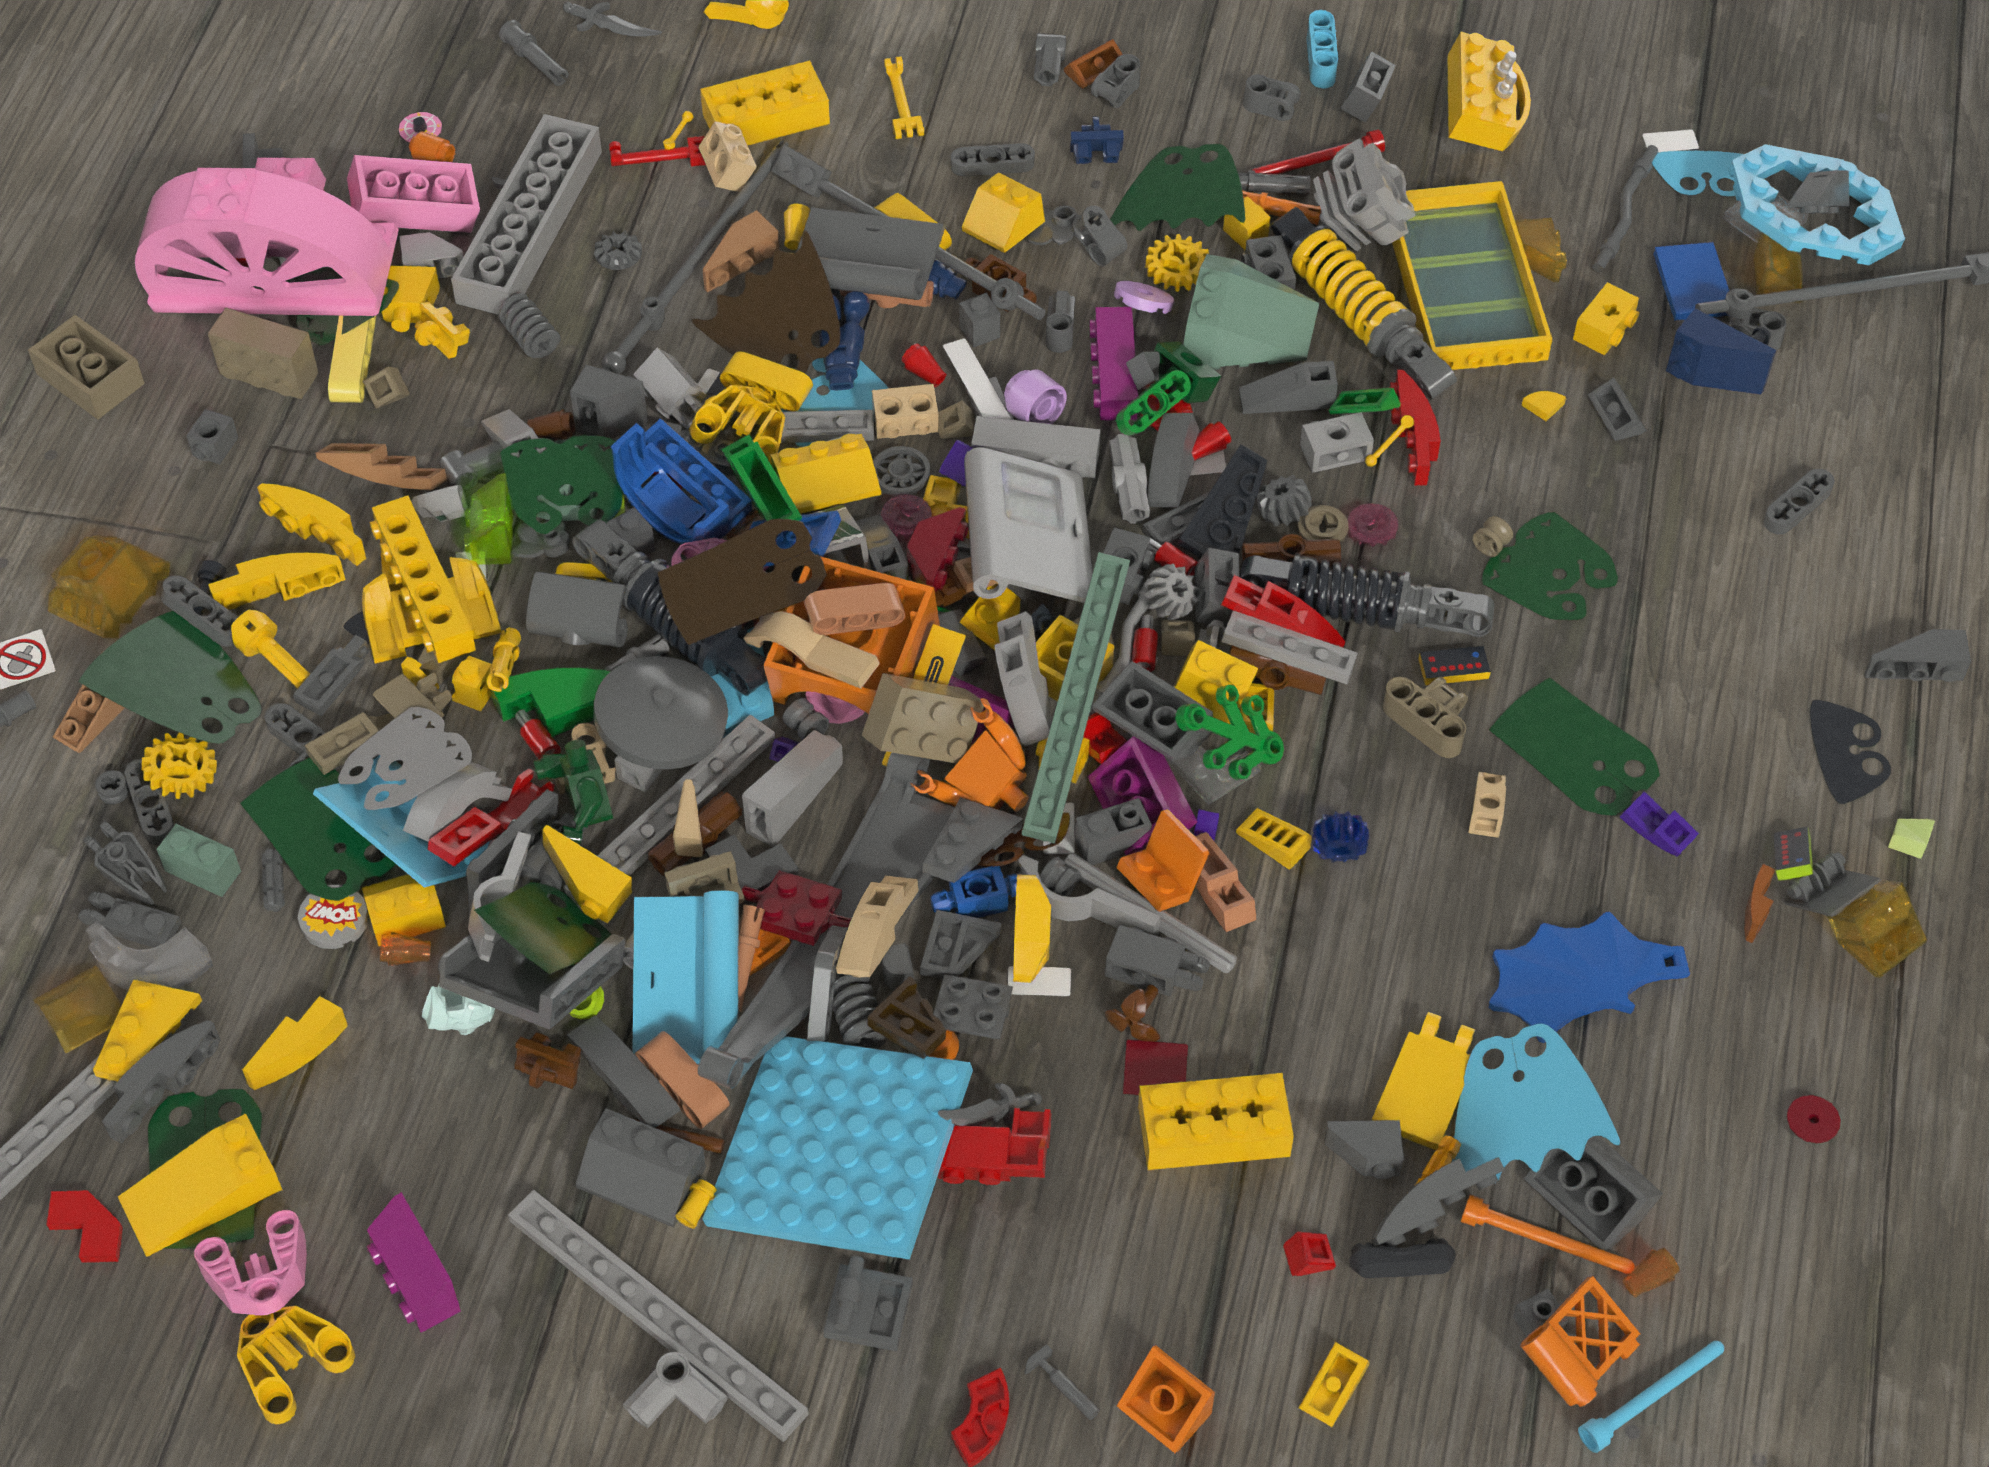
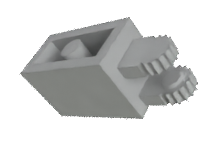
(670, 387)

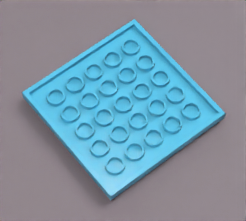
(839, 1146)

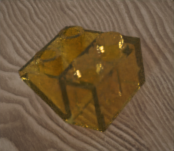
(1879, 928)

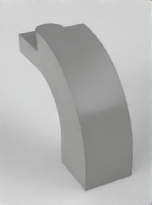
(448, 799)

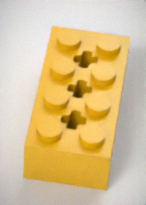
(769, 103)
(1215, 1121)

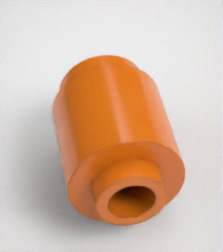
(431, 148)

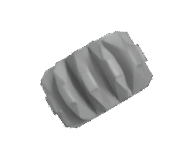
(1170, 592)

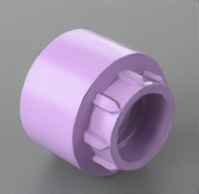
(1034, 397)

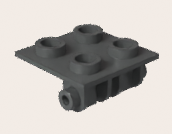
(1829, 887)
(973, 1006)

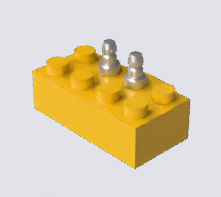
(1485, 92)

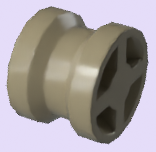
(1492, 536)

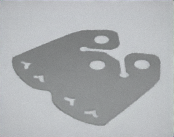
(423, 757)

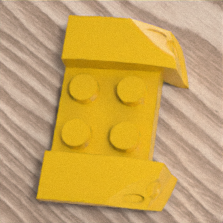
(391, 623)

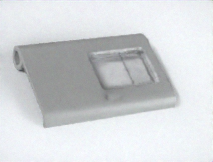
(1026, 526)

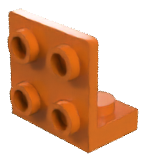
(1168, 865)

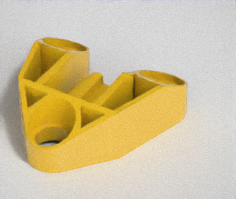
(754, 407)
(1031, 929)
(308, 1331)

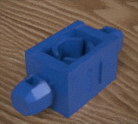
(974, 905)

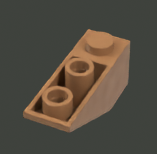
(742, 247)
(86, 719)

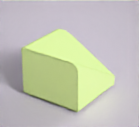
(1911, 836)

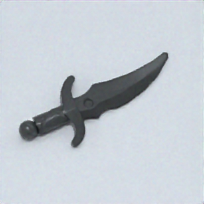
(611, 22)
(992, 1110)

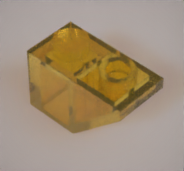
(1542, 247)

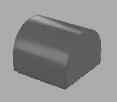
(897, 966)

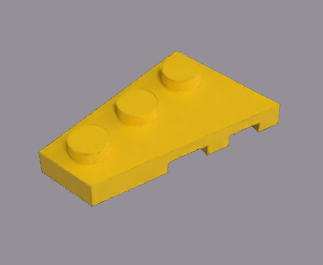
(141, 1025)

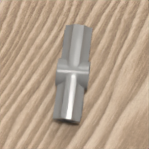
(1129, 478)

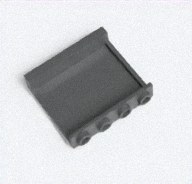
(521, 986)

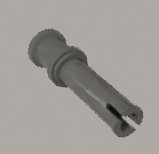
(526, 46)

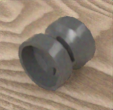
(804, 719)

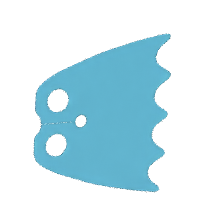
(1530, 1117)

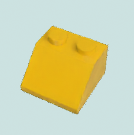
(1003, 212)
(1055, 650)
(1207, 671)
(403, 907)

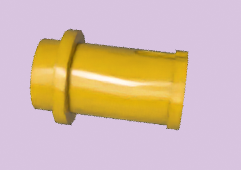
(696, 1203)

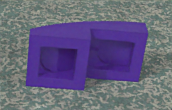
(1662, 829)

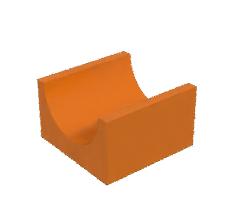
(895, 647)

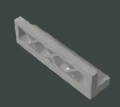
(1290, 647)

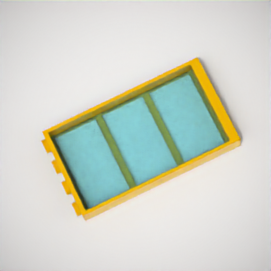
(1471, 278)

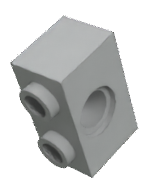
(1336, 442)

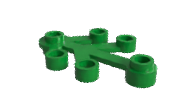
(1265, 744)

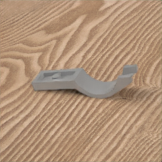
(493, 890)
(1096, 904)

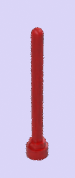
(1375, 137)

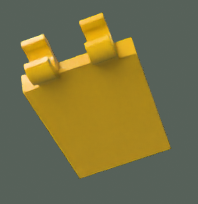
(1426, 1083)

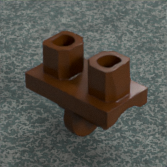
(546, 1063)

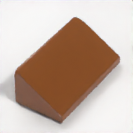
(1089, 66)

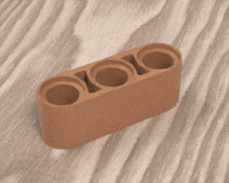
(854, 608)
(677, 1073)

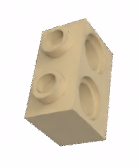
(727, 156)
(905, 411)

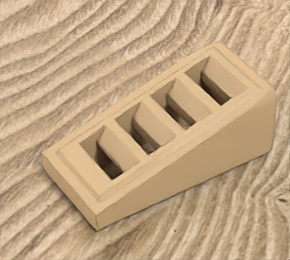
(687, 827)

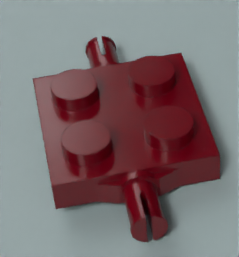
(797, 907)

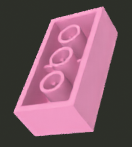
(414, 193)

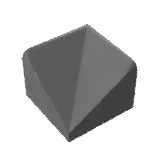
(1144, 369)

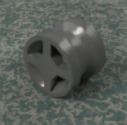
(1059, 877)

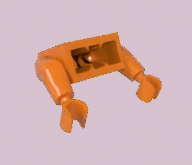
(987, 771)

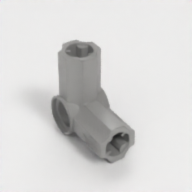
(659, 1392)

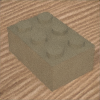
(263, 353)
(86, 366)
(922, 718)

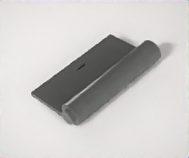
(874, 251)

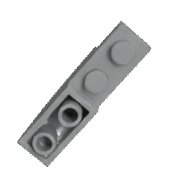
(1021, 679)

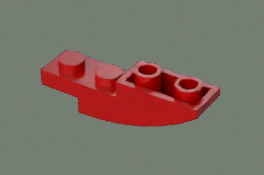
(1424, 435)
(1279, 608)

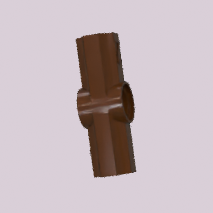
(1292, 544)
(1279, 674)
(712, 819)

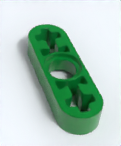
(1140, 403)

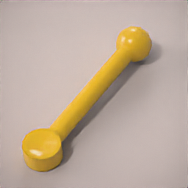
(669, 143)
(1406, 422)

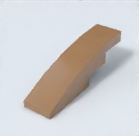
(375, 465)

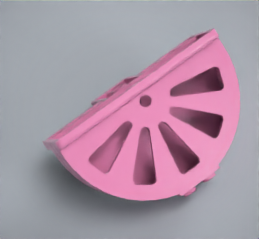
(259, 216)

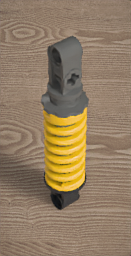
(1361, 301)

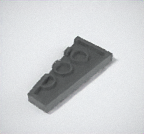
(494, 858)

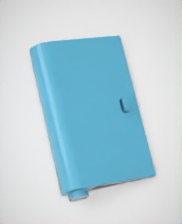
(386, 826)
(694, 962)

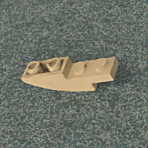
(873, 925)

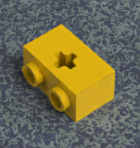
(1606, 319)

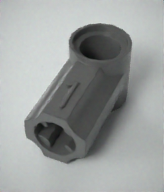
(1048, 55)
(1060, 322)
(467, 467)

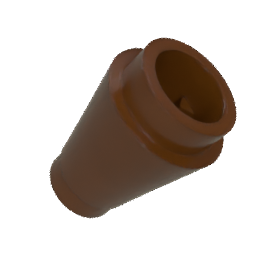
(554, 425)

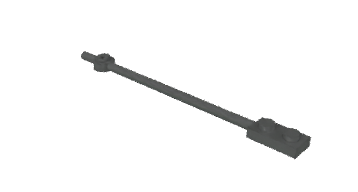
(814, 179)
(1741, 303)

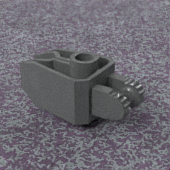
(124, 862)

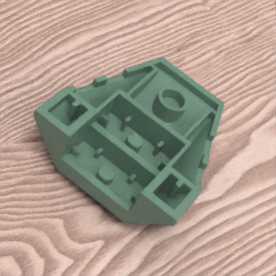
(1247, 317)

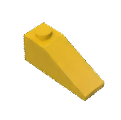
(592, 881)

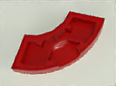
(986, 1418)

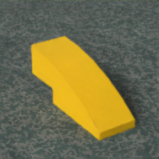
(295, 1043)

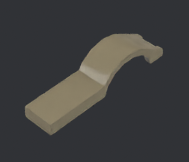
(338, 744)

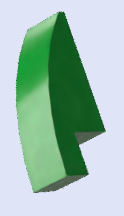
(760, 480)
(557, 696)

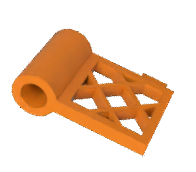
(1566, 1362)

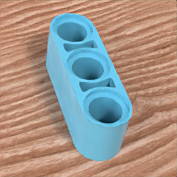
(1322, 49)

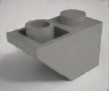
(430, 251)

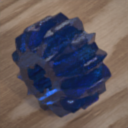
(1340, 837)

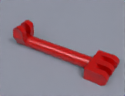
(691, 151)

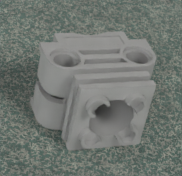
(1364, 197)

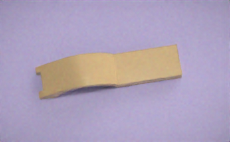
(815, 650)

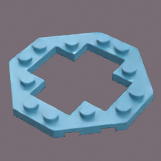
(1757, 195)

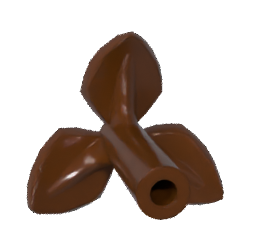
(1134, 1009)

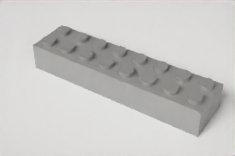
(527, 213)

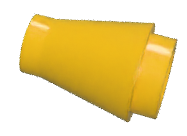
(794, 224)

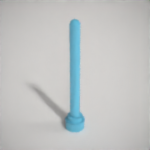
(1597, 1433)

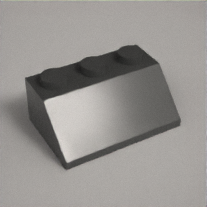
(1148, 711)
(640, 1167)
(1596, 1193)

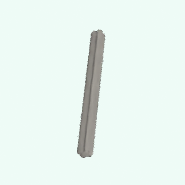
(1169, 925)

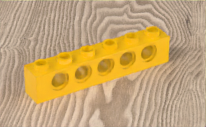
(423, 580)

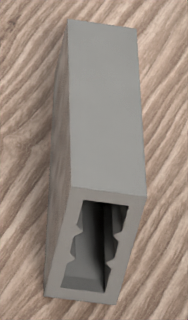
(790, 787)

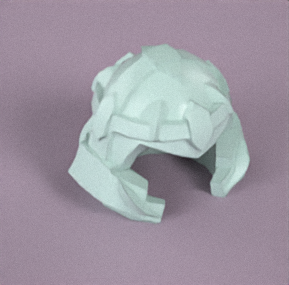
(452, 1011)

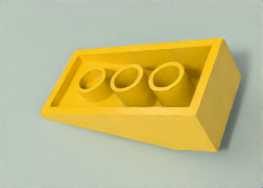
(200, 1186)

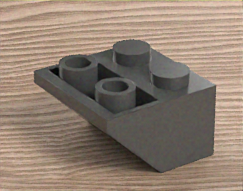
(607, 403)

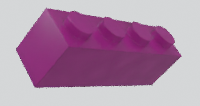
(1112, 350)

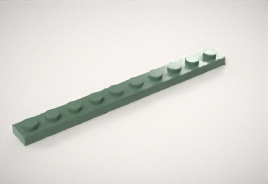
(1075, 699)

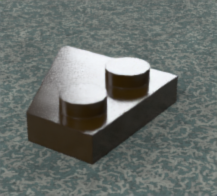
(908, 1020)

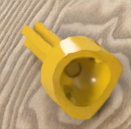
(261, 640)

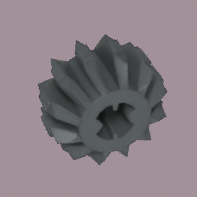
(1284, 500)

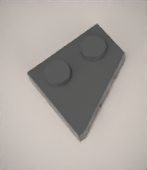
(956, 943)

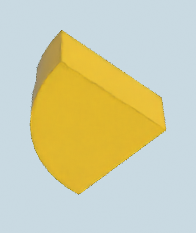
(1543, 403)
(412, 672)

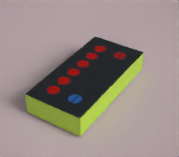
(1793, 853)

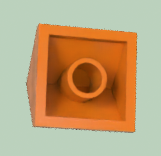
(1167, 1400)

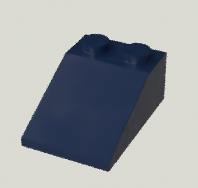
(1719, 356)

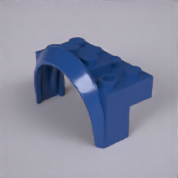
(661, 500)

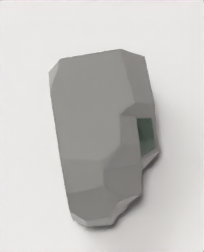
(442, 504)

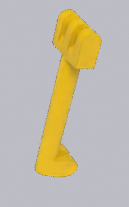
(905, 121)

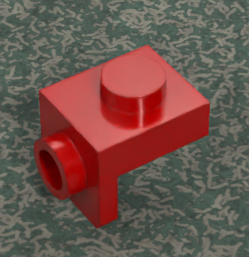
(1102, 738)

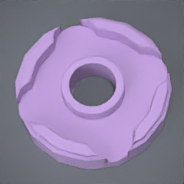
(1143, 296)

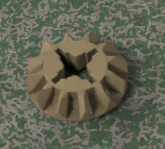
(1334, 520)

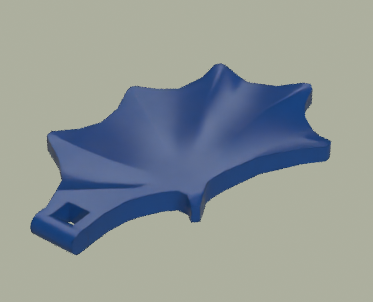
(1579, 972)

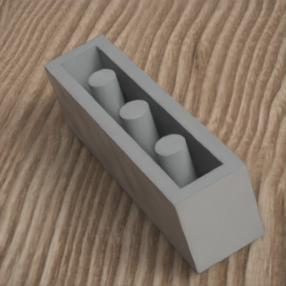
(1046, 443)

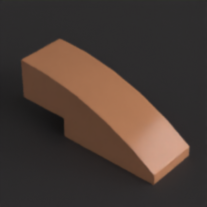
(1222, 890)

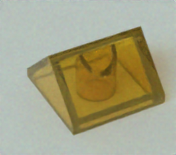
(1776, 267)

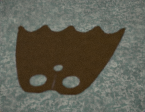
(773, 304)

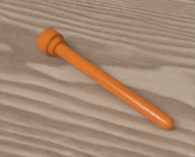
(1479, 1213)

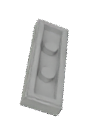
(826, 425)

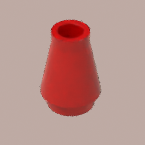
(922, 363)
(1211, 440)

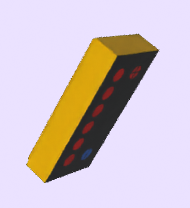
(1455, 665)

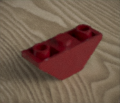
(935, 546)

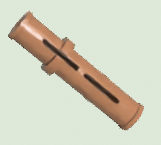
(748, 941)

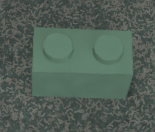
(199, 860)

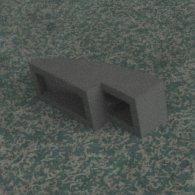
(1172, 459)

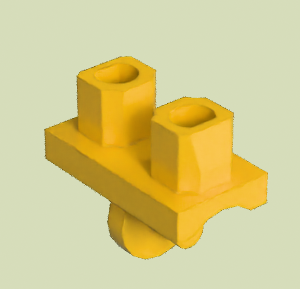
(437, 329)

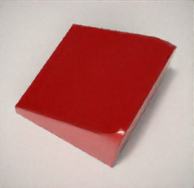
(1308, 1253)

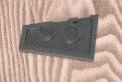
(967, 837)

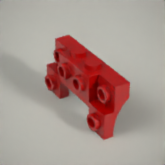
(996, 1153)

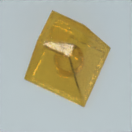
(79, 1008)

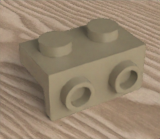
(711, 874)

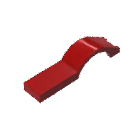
(478, 828)

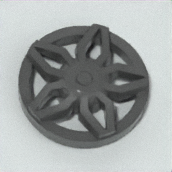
(902, 470)

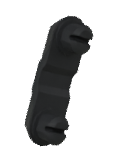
(1389, 1261)

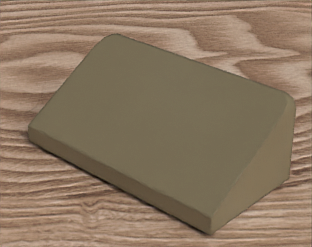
(402, 694)

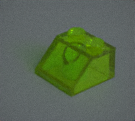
(490, 523)

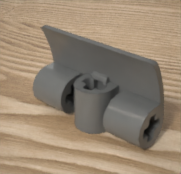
(576, 610)

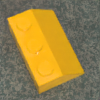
(827, 473)

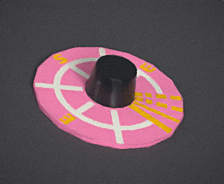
(419, 122)

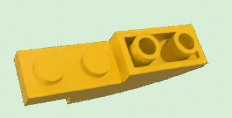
(313, 515)
(284, 573)

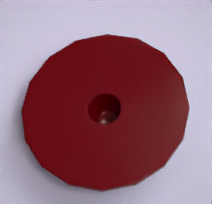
(1813, 1119)

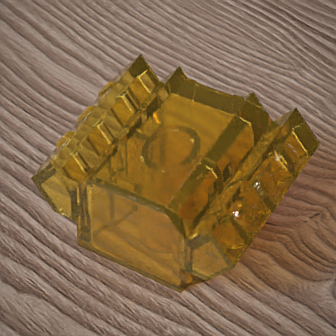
(105, 584)

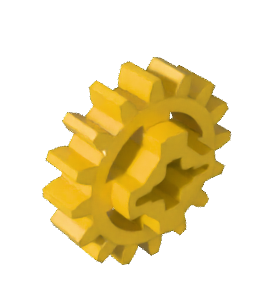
(1175, 262)
(179, 765)

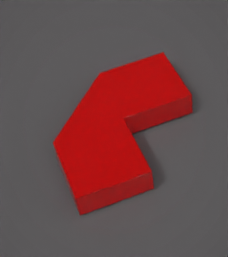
(81, 1210)

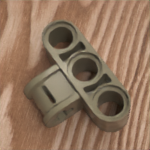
(1438, 702)

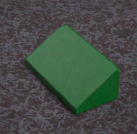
(1365, 401)

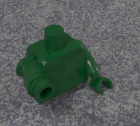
(583, 785)

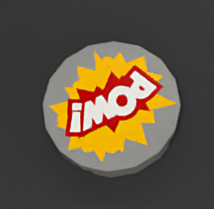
(333, 922)

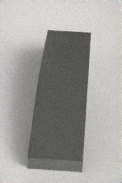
(623, 1072)

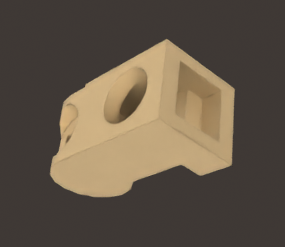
(1488, 805)

